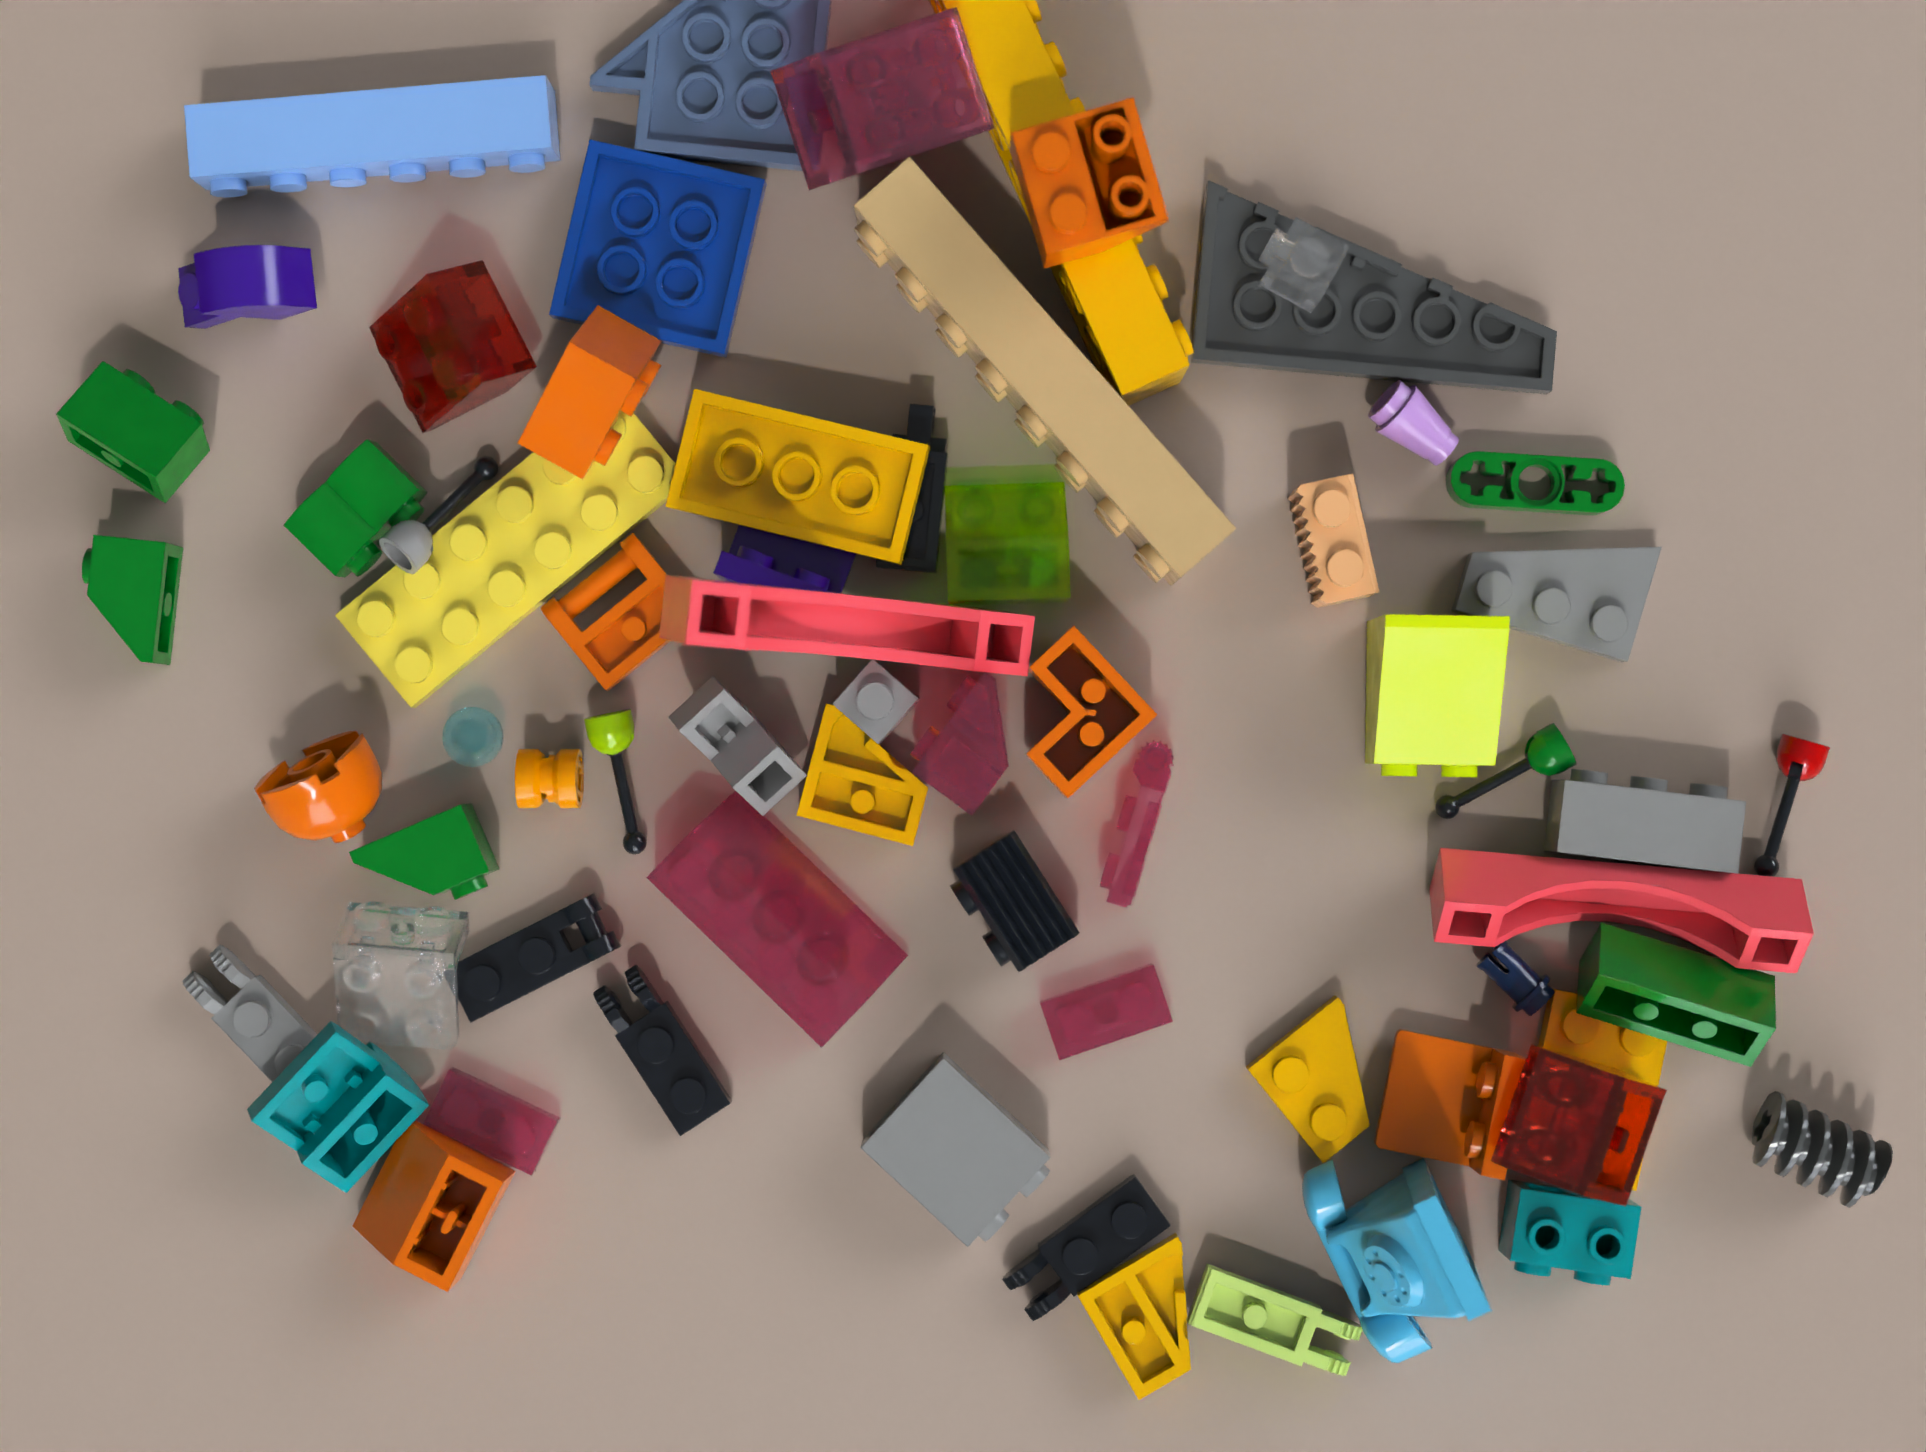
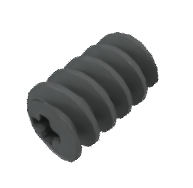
(1819, 1149)

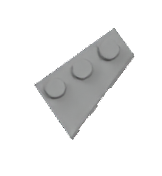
(1563, 595)

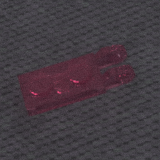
(1139, 820)

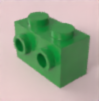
(135, 430)

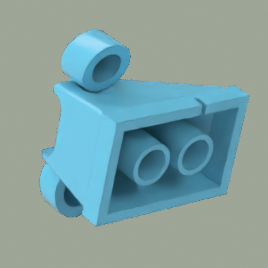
(1396, 1256)

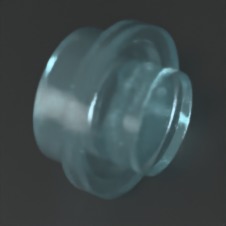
(472, 736)

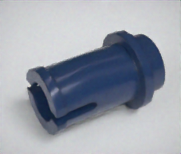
(1518, 981)

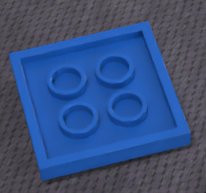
(659, 246)

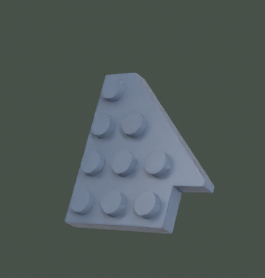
(710, 79)

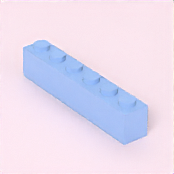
(372, 135)

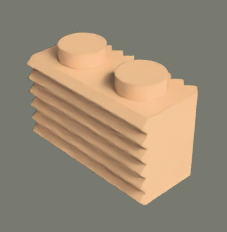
(1334, 541)

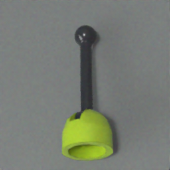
(611, 735)

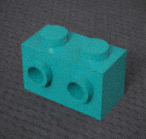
(1568, 1231)

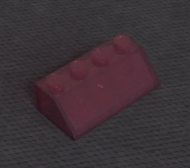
(778, 917)

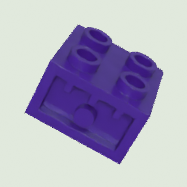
(783, 562)

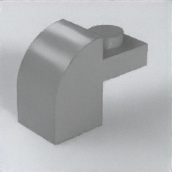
(738, 745)

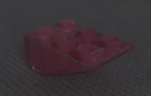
(882, 99)

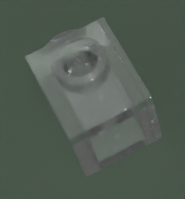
(1301, 263)

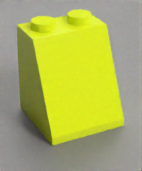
(1434, 692)

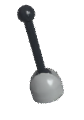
(411, 542)

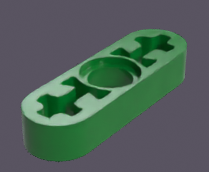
(1577, 501)

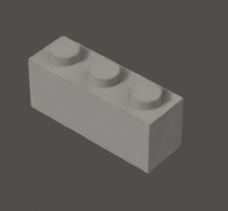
(1645, 822)

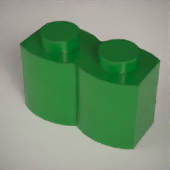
(355, 509)

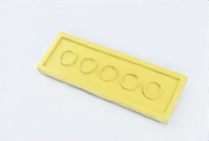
(504, 560)

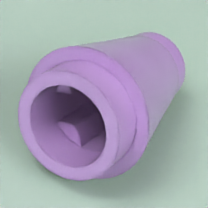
(1412, 422)

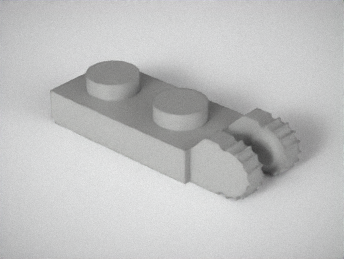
(255, 1017)

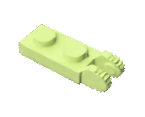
(1268, 1319)

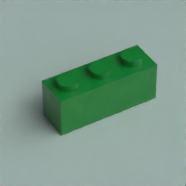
(1676, 995)

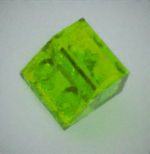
(1007, 544)

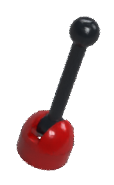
(1799, 762)

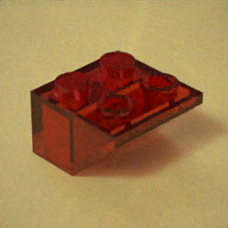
(451, 344)
(1578, 1125)

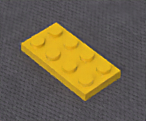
(798, 476)

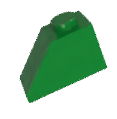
(136, 591)
(434, 854)

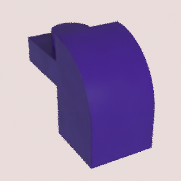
(246, 283)

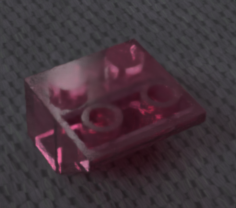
(971, 748)

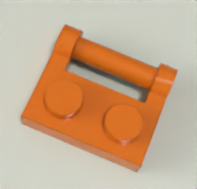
(626, 632)

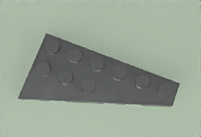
(1368, 323)

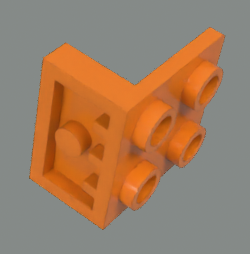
(1447, 1100)

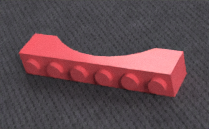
(844, 625)
(1737, 917)

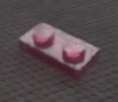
(1106, 1011)
(491, 1121)

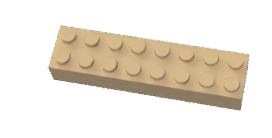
(1039, 372)

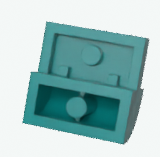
(339, 1105)

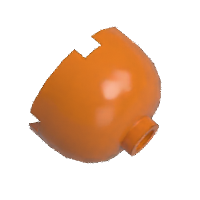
(324, 791)

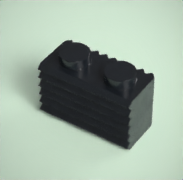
(1014, 901)

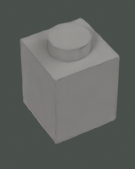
(876, 701)

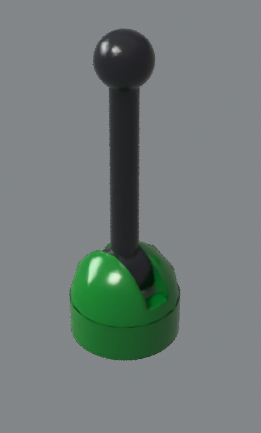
(1545, 753)

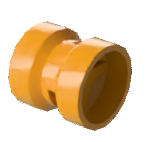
(551, 778)

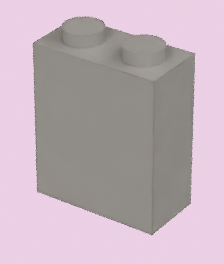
(957, 1151)

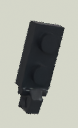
(925, 532)

